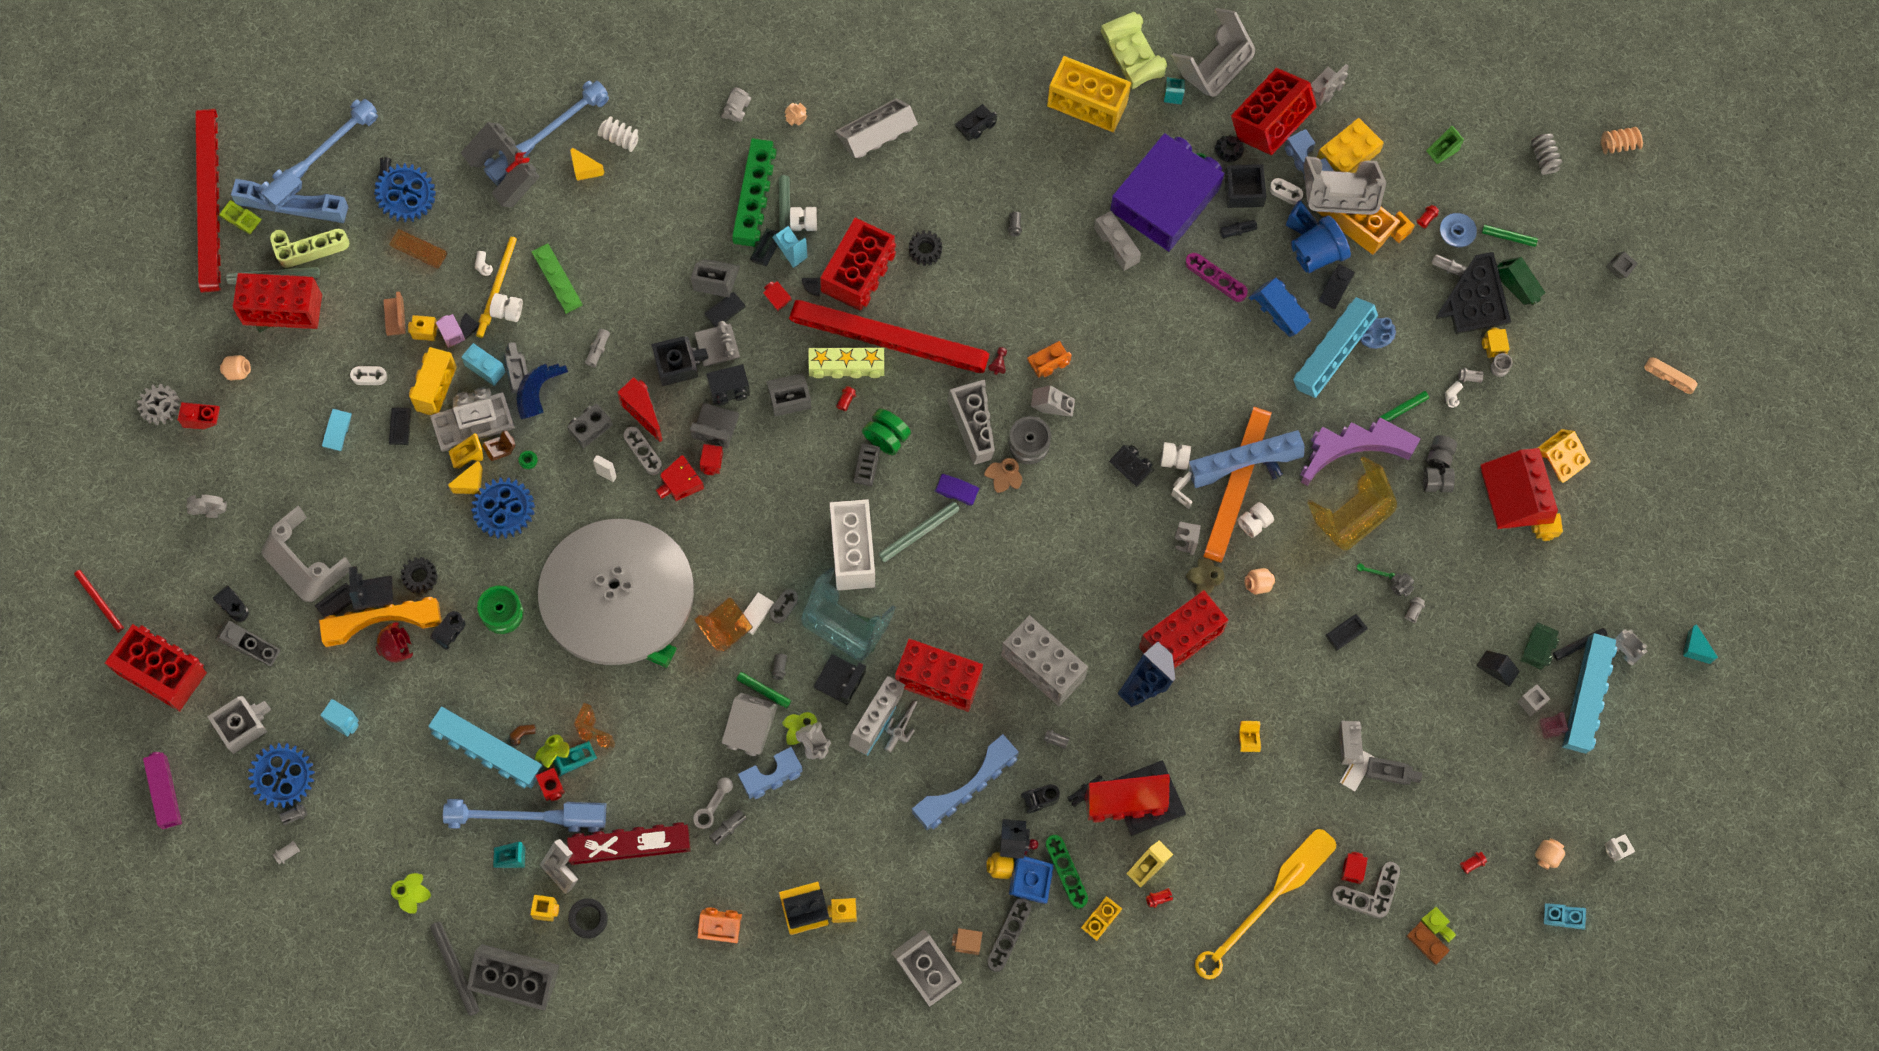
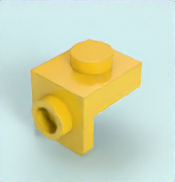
(1249, 736)

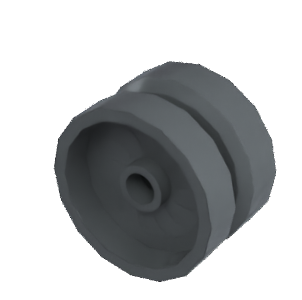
(1029, 440)

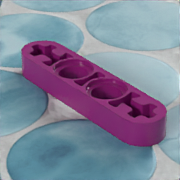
(1214, 279)

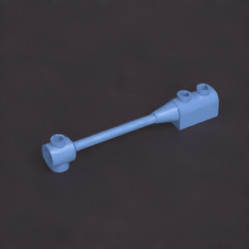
(593, 95)
(288, 182)
(572, 816)

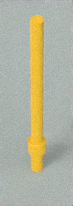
(485, 318)

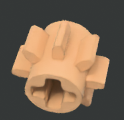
(795, 114)

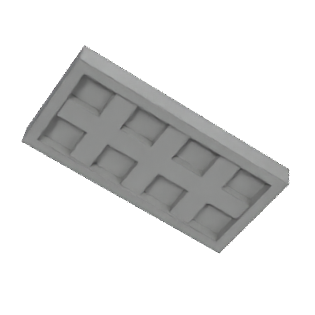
(450, 435)

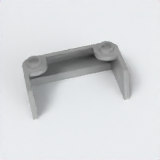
(1225, 60)
(305, 582)

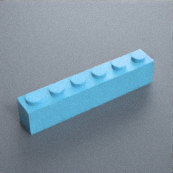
(1335, 347)
(1589, 693)
(485, 747)

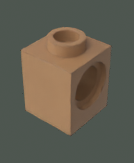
(967, 941)

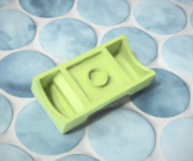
(1133, 50)

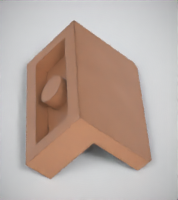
(394, 315)

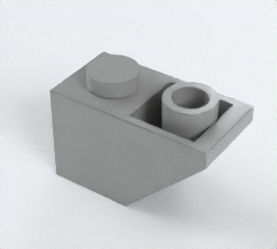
(1052, 401)

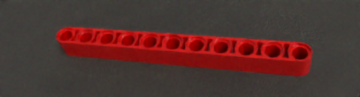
(207, 196)
(889, 336)

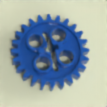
(409, 178)
(513, 521)
(264, 767)

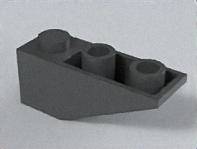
(247, 643)

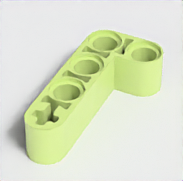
(310, 244)

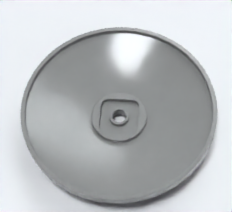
(620, 622)

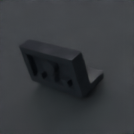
(976, 122)
(1131, 464)
(806, 909)

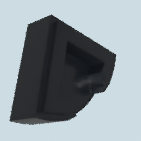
(812, 285)
(468, 326)

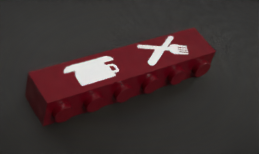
(629, 844)

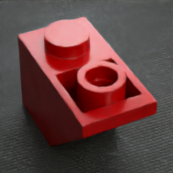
(198, 415)

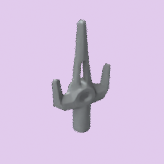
(898, 733)

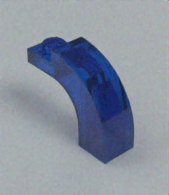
(528, 391)

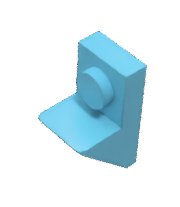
(792, 248)

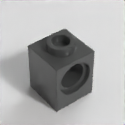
(1622, 265)

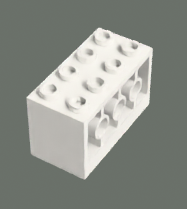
(852, 544)

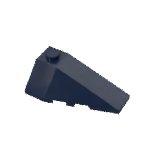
(1150, 676)

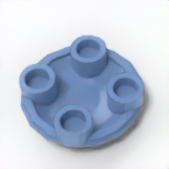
(1379, 333)

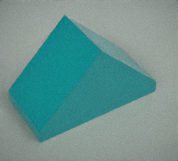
(1174, 90)
(1698, 647)
(509, 856)

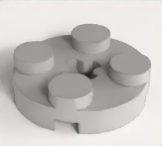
(207, 505)

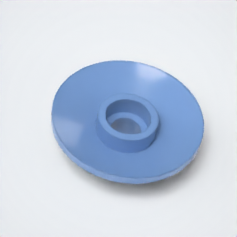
(1460, 223)

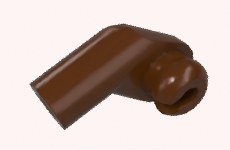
(519, 731)

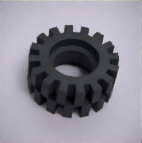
(928, 238)
(411, 567)

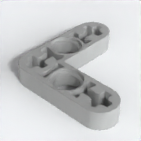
(1371, 901)

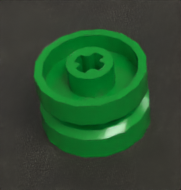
(886, 431)
(495, 599)

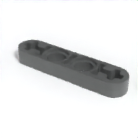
(1009, 935)

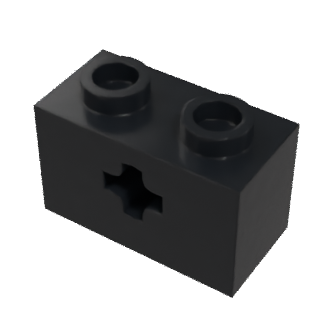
(1014, 838)

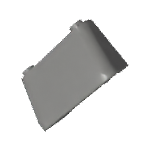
(1344, 191)

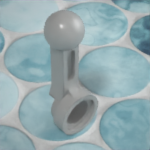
(724, 786)

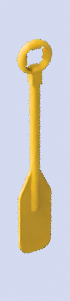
(1292, 875)

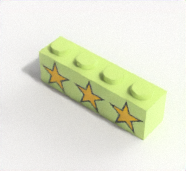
(846, 362)

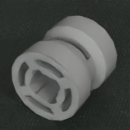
(1503, 361)

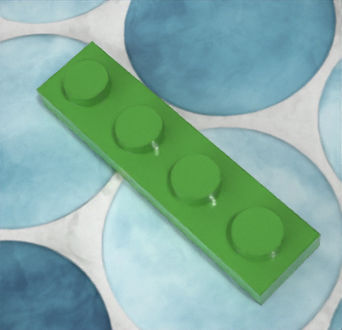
(557, 278)

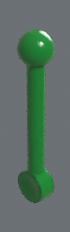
(1360, 567)

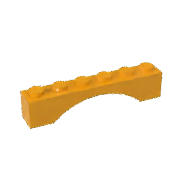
(341, 628)

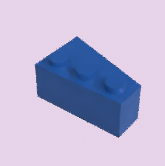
(1281, 306)

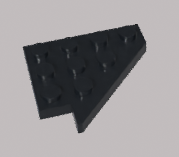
(1477, 297)

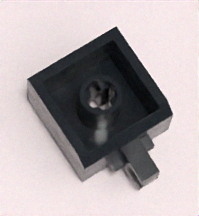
(687, 360)

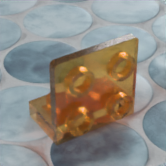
(724, 625)
(584, 726)

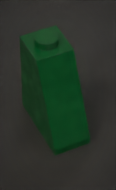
(1520, 280)

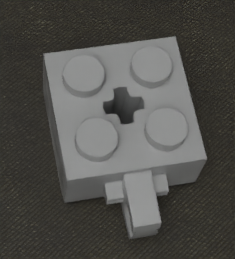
(249, 721)

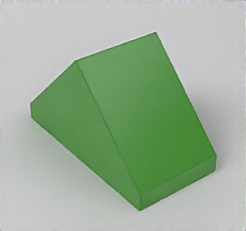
(1446, 145)

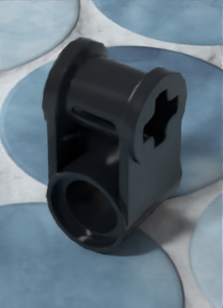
(230, 602)
(447, 631)
(1039, 799)

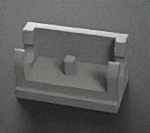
(1189, 534)
(1351, 742)

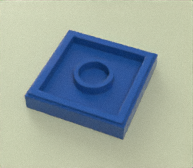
(1031, 879)

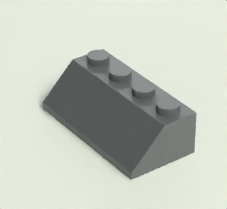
(512, 976)

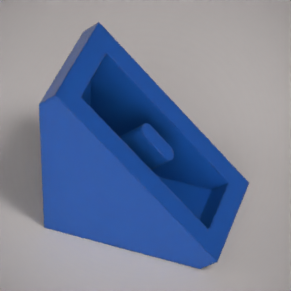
(1301, 219)

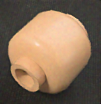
(235, 367)
(1259, 581)
(1550, 853)

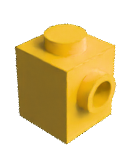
(423, 328)
(1495, 342)
(1548, 531)
(544, 908)
(842, 910)

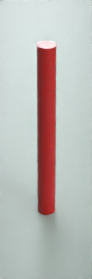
(99, 601)

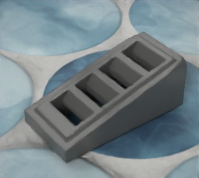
(868, 449)

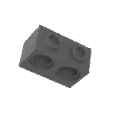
(593, 428)

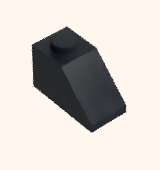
(1337, 286)

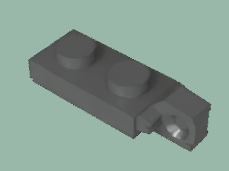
(515, 366)
(1392, 771)

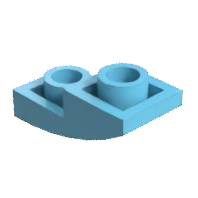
(336, 429)
(1565, 916)

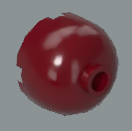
(391, 641)

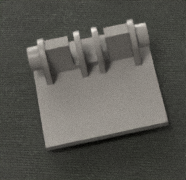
(719, 343)

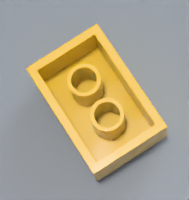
(1351, 147)
(432, 381)

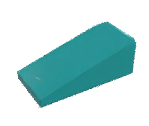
(575, 759)

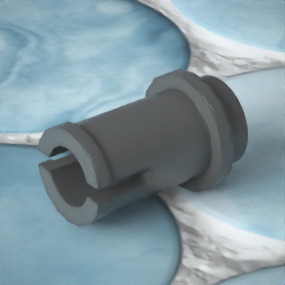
(1015, 222)
(779, 667)
(1056, 739)
(294, 814)

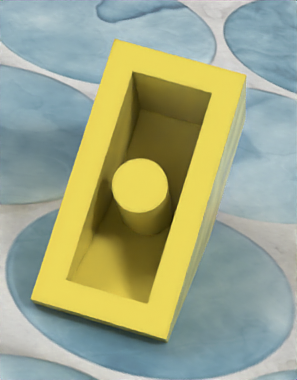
(1149, 863)

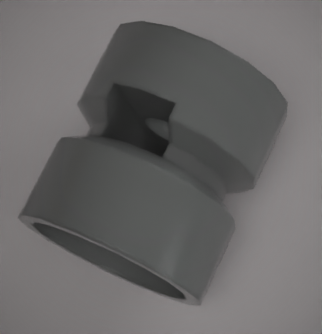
(1442, 451)
(1442, 480)

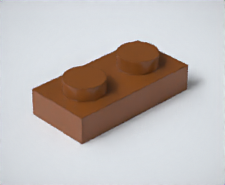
(1428, 943)

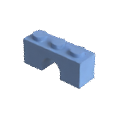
(1299, 146)
(787, 768)

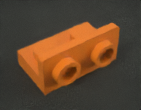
(1049, 359)
(719, 925)

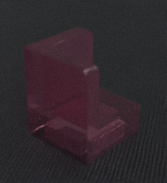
(1554, 726)

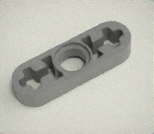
(630, 442)

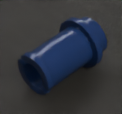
(1273, 466)

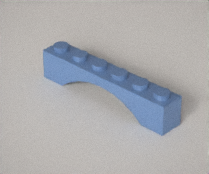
(319, 207)
(1278, 448)
(934, 808)

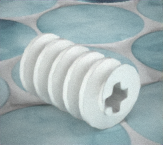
(618, 134)

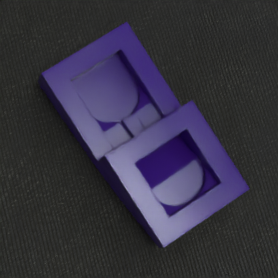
(956, 488)

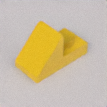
(466, 451)

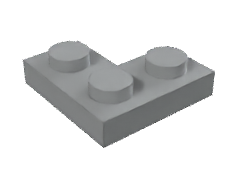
(555, 866)

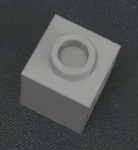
(1533, 700)

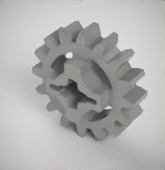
(166, 408)

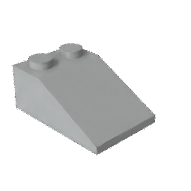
(926, 967)

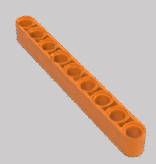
(1235, 490)

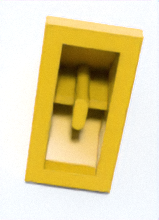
(585, 166)
(468, 481)

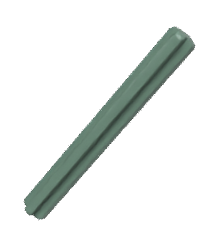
(784, 206)
(231, 278)
(918, 531)

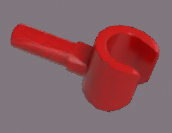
(518, 160)

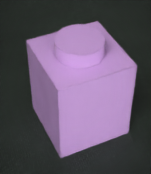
(450, 330)

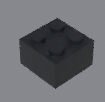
(1245, 186)
(728, 385)

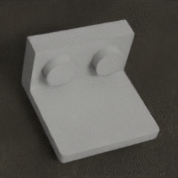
(1328, 83)
(473, 407)

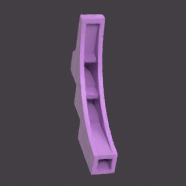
(1381, 437)

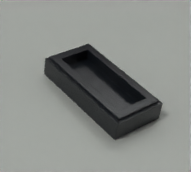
(765, 248)
(725, 309)
(400, 426)
(335, 601)
(1346, 632)

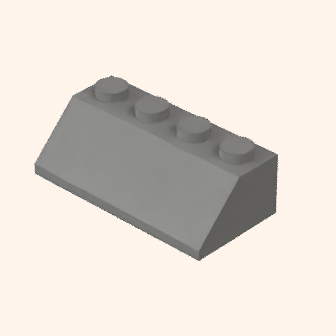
(877, 128)

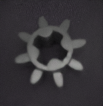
(1402, 584)

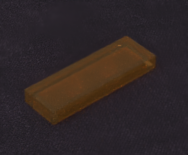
(418, 248)

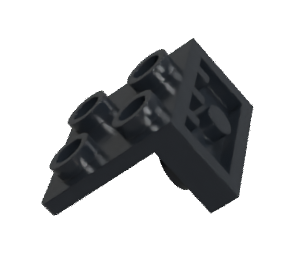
(369, 592)
(840, 679)

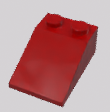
(637, 403)

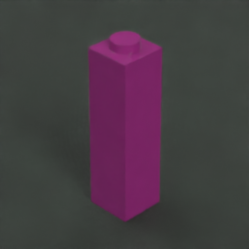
(162, 790)

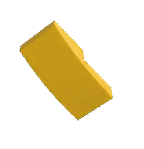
(1101, 918)

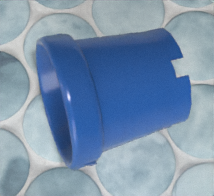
(1321, 245)

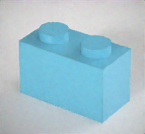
(483, 364)
(340, 718)

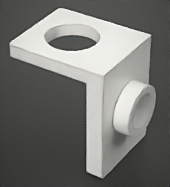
(1178, 485)
(1614, 850)

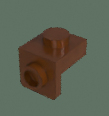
(500, 446)

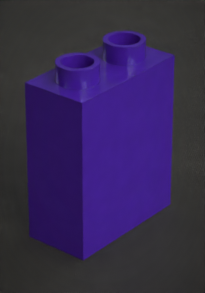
(1167, 191)

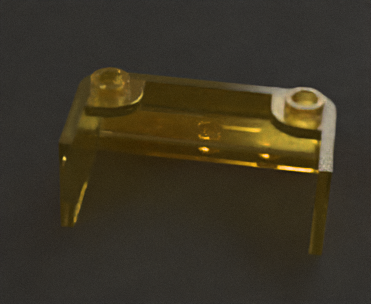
(1362, 513)

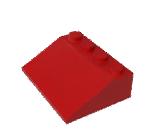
(1519, 489)
(1127, 798)

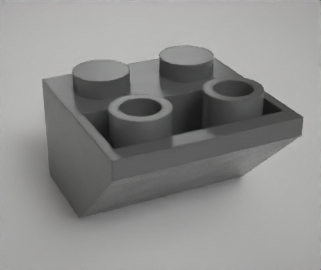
(714, 277)
(789, 394)

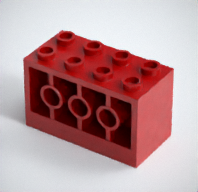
(1274, 111)
(858, 264)
(277, 300)
(1187, 628)
(156, 666)
(939, 675)

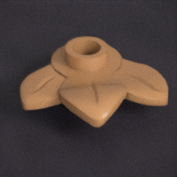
(1003, 477)

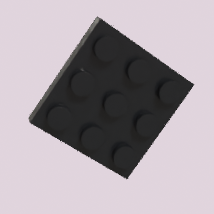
(1175, 809)

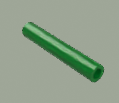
(1509, 235)
(1404, 407)
(764, 690)

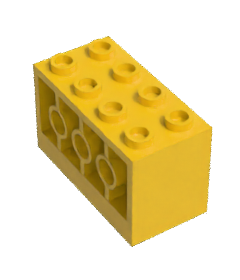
(1088, 94)

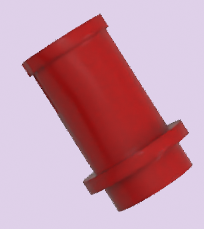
(1430, 213)
(846, 398)
(1474, 862)
(1159, 898)

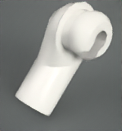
(480, 265)
(1450, 395)

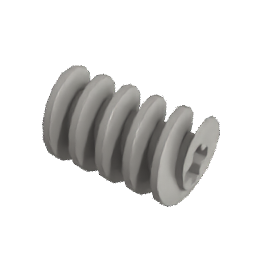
(1546, 154)

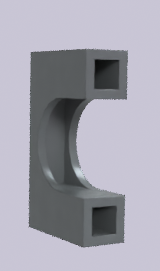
(484, 145)

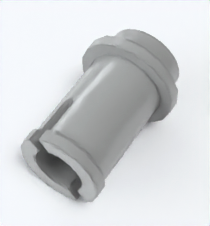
(1470, 375)
(1415, 609)
(286, 852)

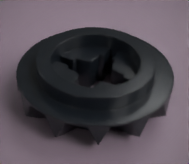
(1228, 155)

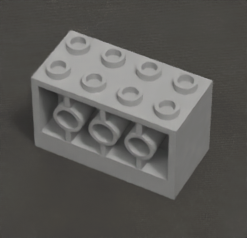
(1044, 660)

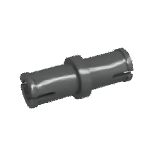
(727, 827)

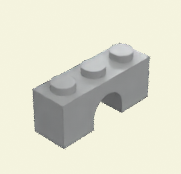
(1124, 249)

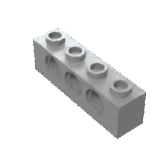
(876, 715)

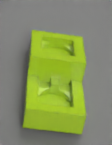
(239, 217)

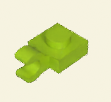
(1437, 922)

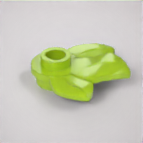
(795, 723)
(553, 747)
(413, 893)

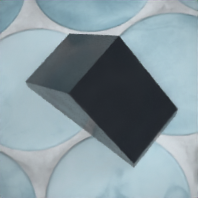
(1499, 667)

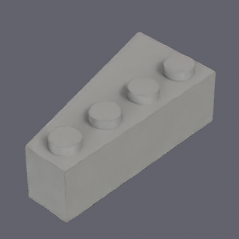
(973, 419)

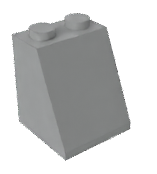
(749, 724)

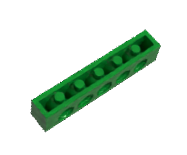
(758, 150)

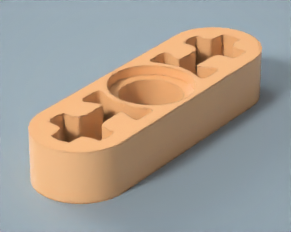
(1672, 375)

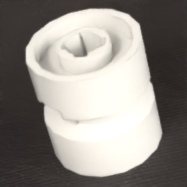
(810, 218)
(505, 307)
(1175, 456)
(1258, 518)

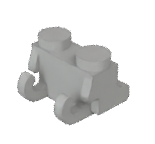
(735, 104)
(1630, 646)
(814, 741)

